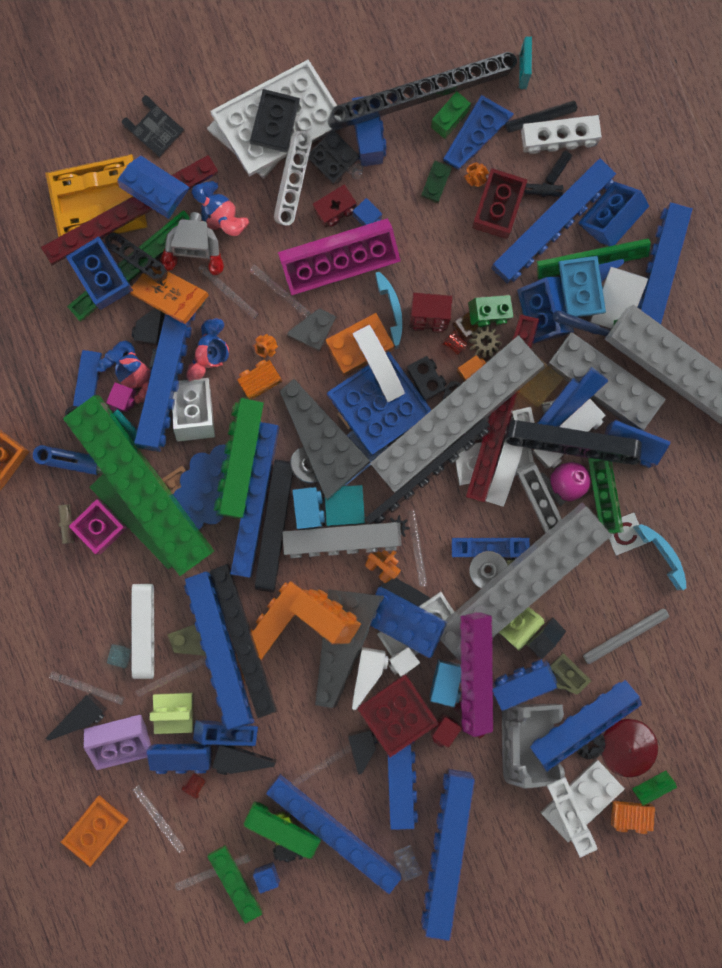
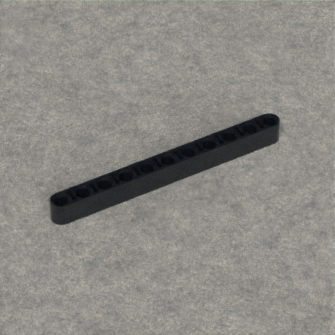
(416, 95)

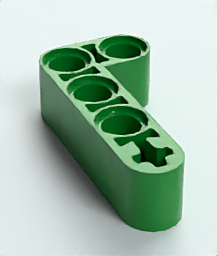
(281, 831)

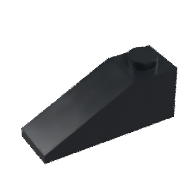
(85, 713)
(237, 760)

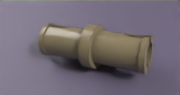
(65, 521)

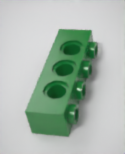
(606, 495)

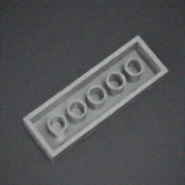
(621, 395)

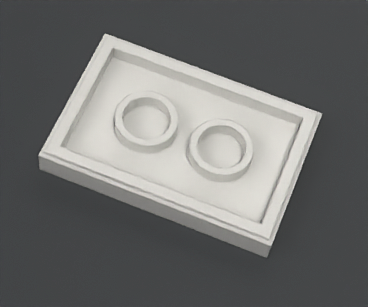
(619, 292)

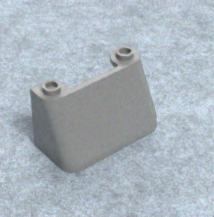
(520, 728)

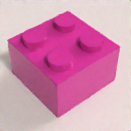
(98, 527)

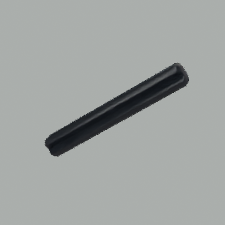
(542, 116)

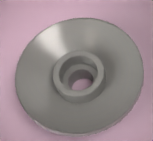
(297, 462)
(483, 560)

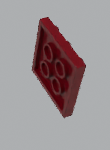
(397, 715)

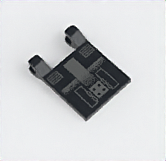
(156, 129)

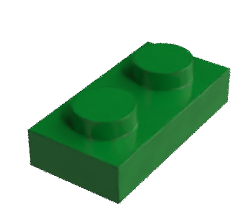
(654, 788)

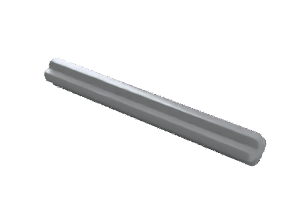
(625, 636)

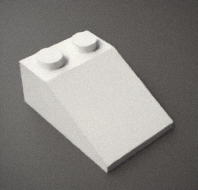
(193, 410)
(370, 669)

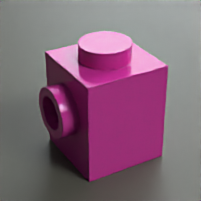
(121, 398)

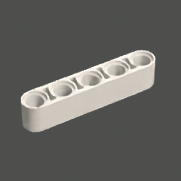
(299, 170)
(142, 631)

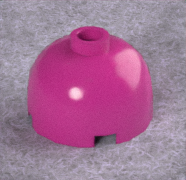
(570, 481)

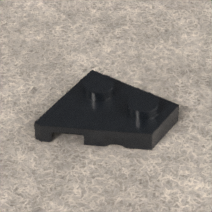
(405, 591)

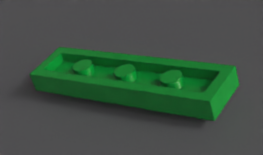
(235, 884)

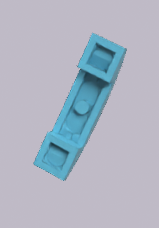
(384, 288)
(677, 574)

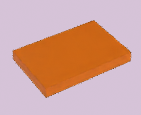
(94, 831)

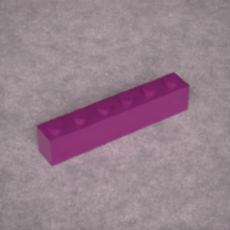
(476, 674)

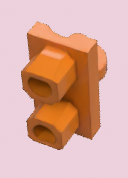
(385, 562)

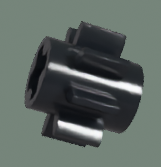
(403, 523)

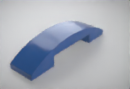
(504, 546)

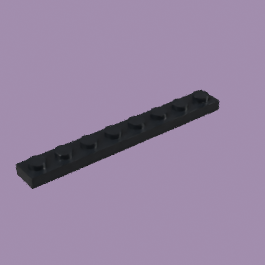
(434, 468)
(243, 641)

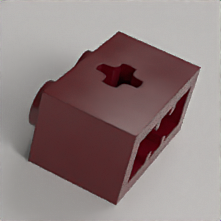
(340, 198)
(445, 731)

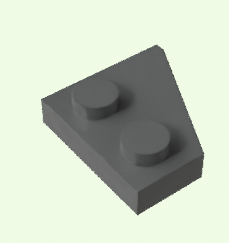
(313, 329)

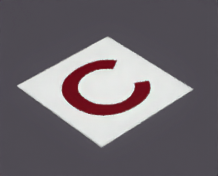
(629, 538)

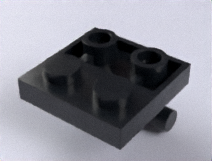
(333, 157)

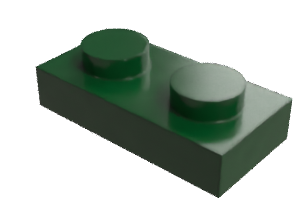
(436, 181)

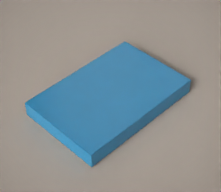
(582, 286)

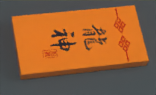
(170, 296)

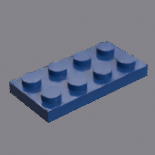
(408, 623)

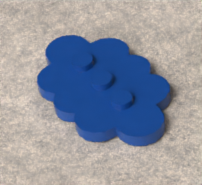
(200, 486)

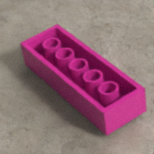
(339, 256)

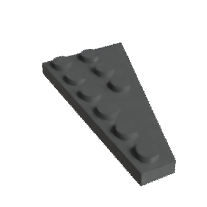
(326, 445)
(338, 659)

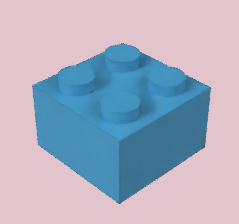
(307, 508)
(446, 683)

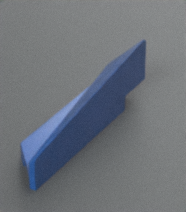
(573, 397)

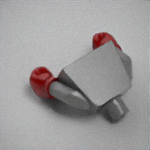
(192, 239)

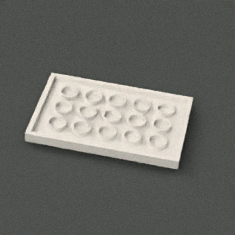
(239, 114)

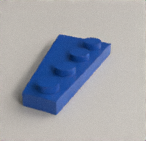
(478, 129)

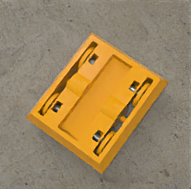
(88, 193)

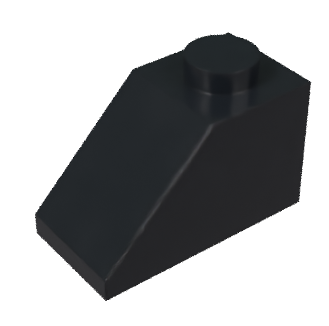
(148, 328)
(546, 638)
(362, 747)

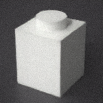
(403, 661)

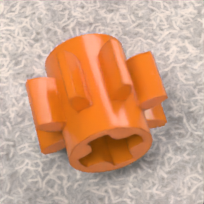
(476, 174)
(265, 346)

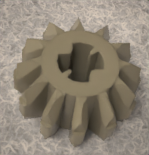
(478, 338)

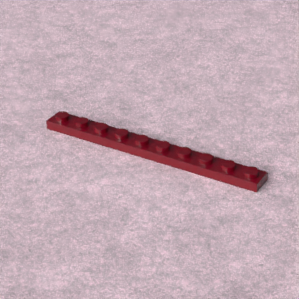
(121, 214)
(498, 420)

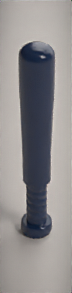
(578, 323)

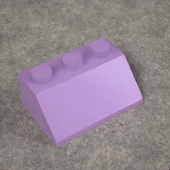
(117, 742)

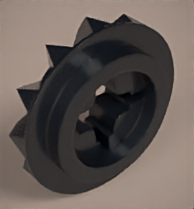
(595, 751)

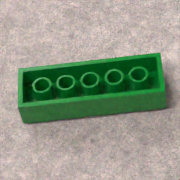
(239, 459)

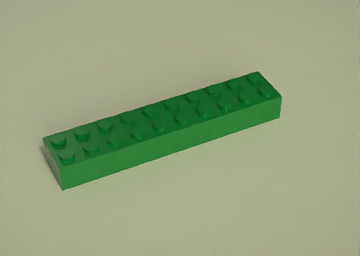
(138, 484)

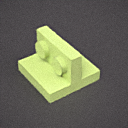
(522, 628)
(172, 713)

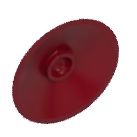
(630, 748)

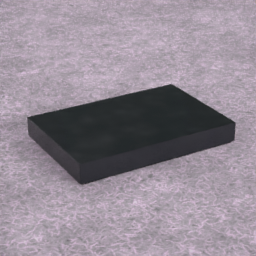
(274, 120)

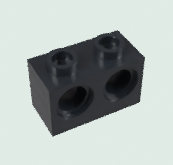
(422, 380)

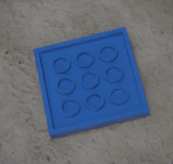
(369, 413)

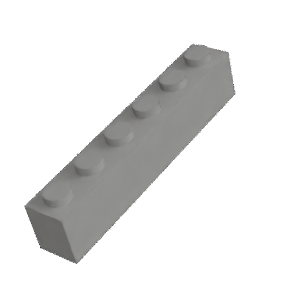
(342, 538)

